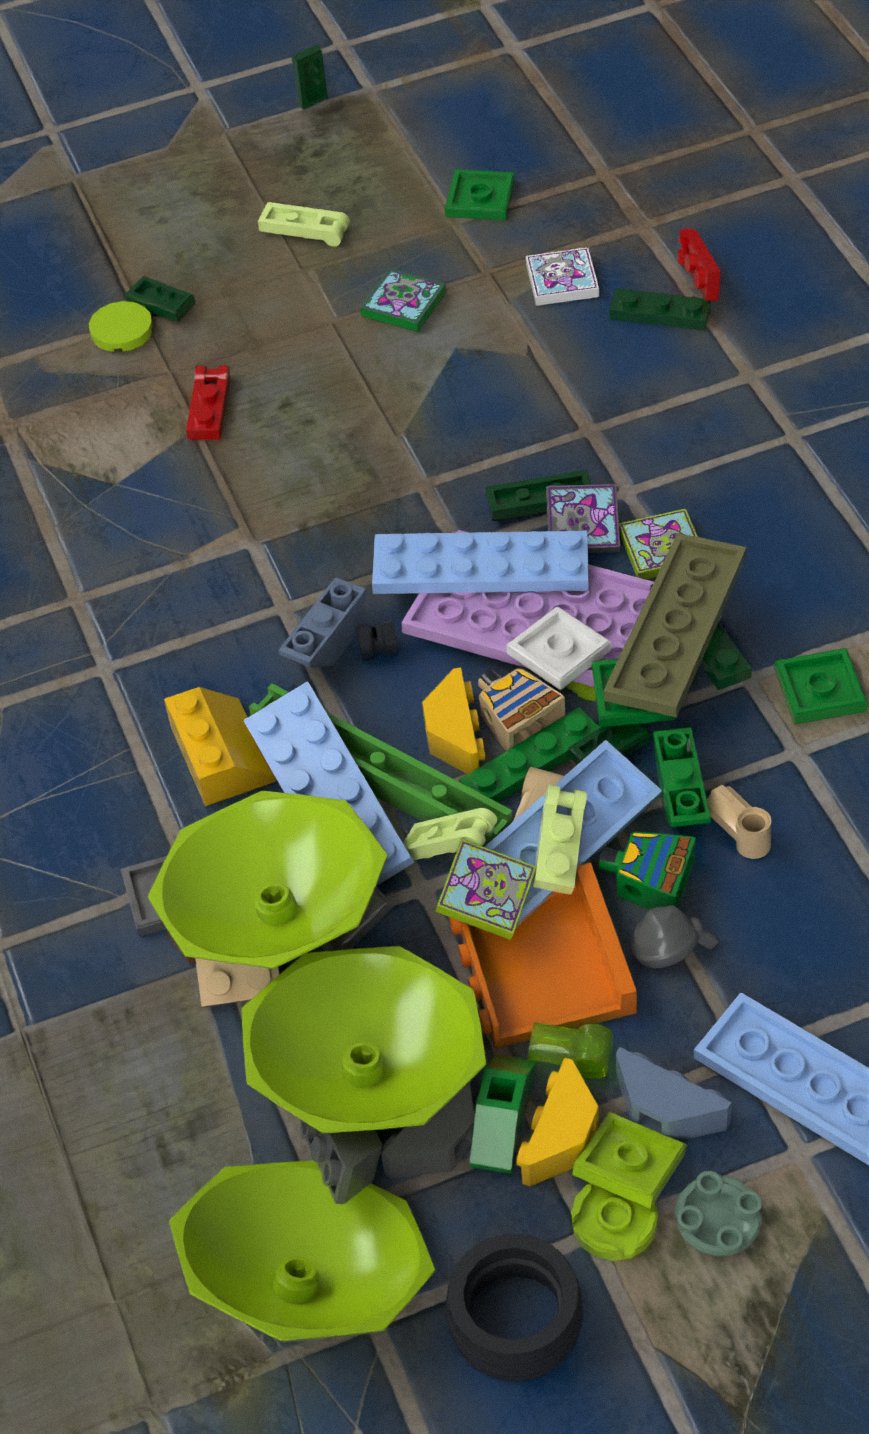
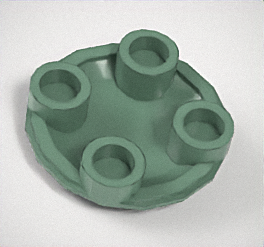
(718, 1214)

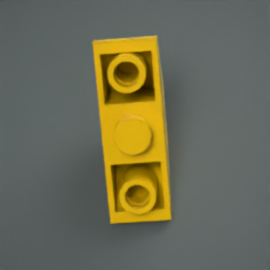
(452, 725)
(559, 1127)

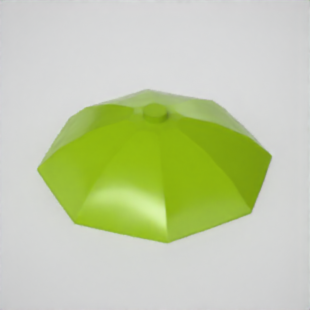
(267, 879)
(362, 1039)
(292, 1260)

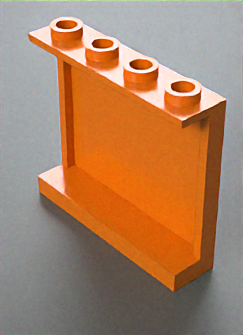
(555, 969)

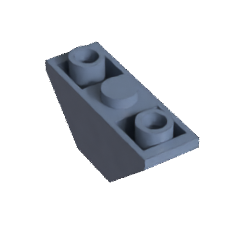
(327, 626)
(668, 1099)

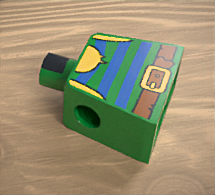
(652, 868)

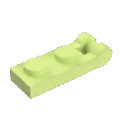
(304, 222)
(445, 833)
(559, 840)

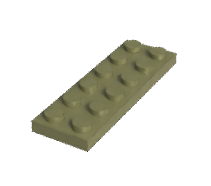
(675, 625)

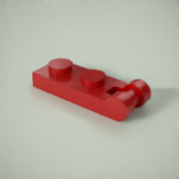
(699, 263)
(208, 403)

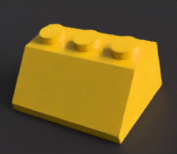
(217, 744)

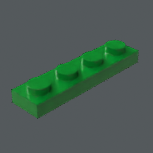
(541, 750)

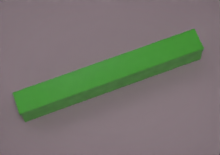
(404, 780)

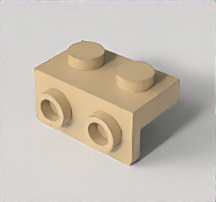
(231, 982)

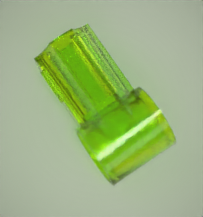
(588, 1047)

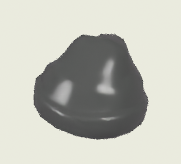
(668, 937)

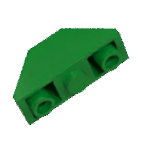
(680, 778)
(501, 1112)

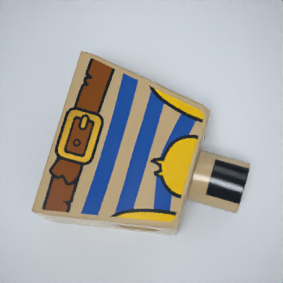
(517, 705)

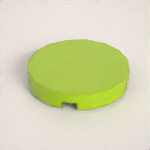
(121, 326)
(611, 1224)

